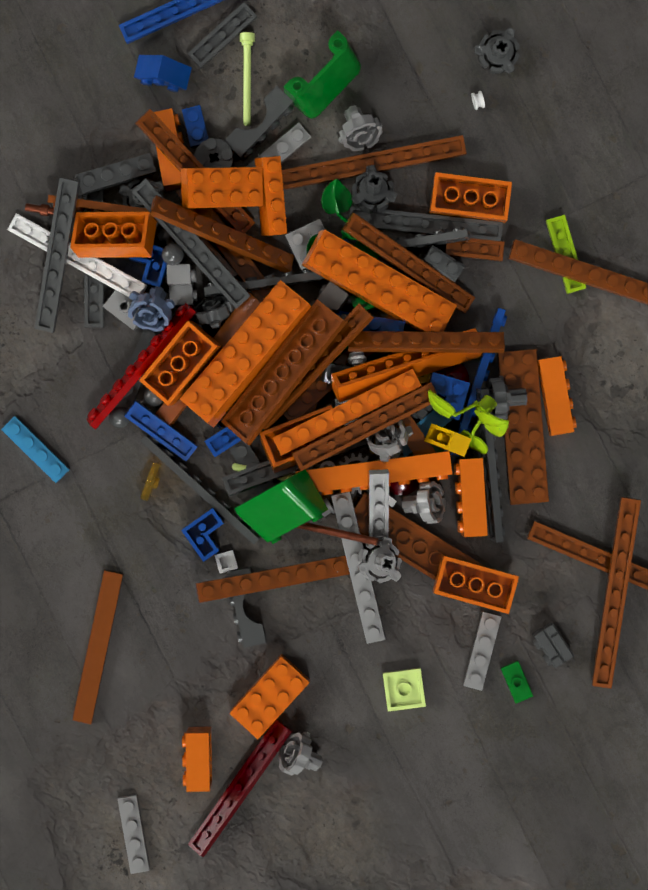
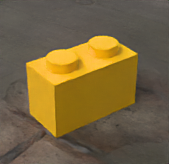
(447, 440)

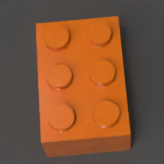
(197, 759)

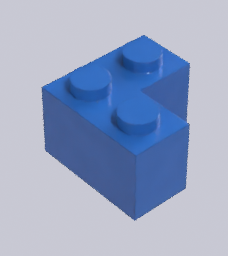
(162, 71)
(155, 268)
(452, 390)
(199, 533)

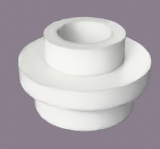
(356, 358)

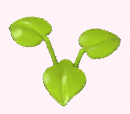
(482, 409)

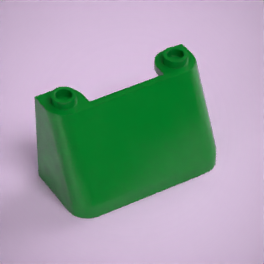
(336, 75)
(283, 507)

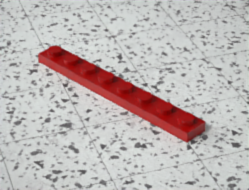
(136, 370)

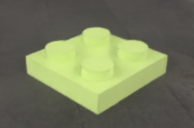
(404, 689)

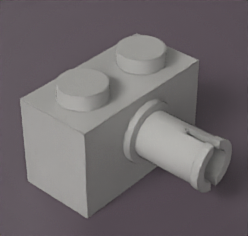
(118, 305)

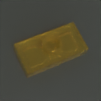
(151, 482)

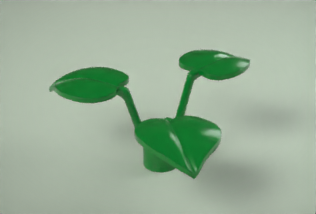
(337, 199)

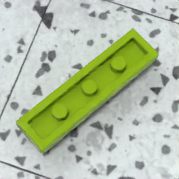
(563, 245)

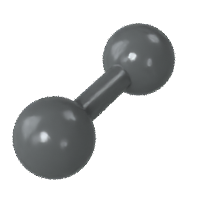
(172, 252)
(117, 417)

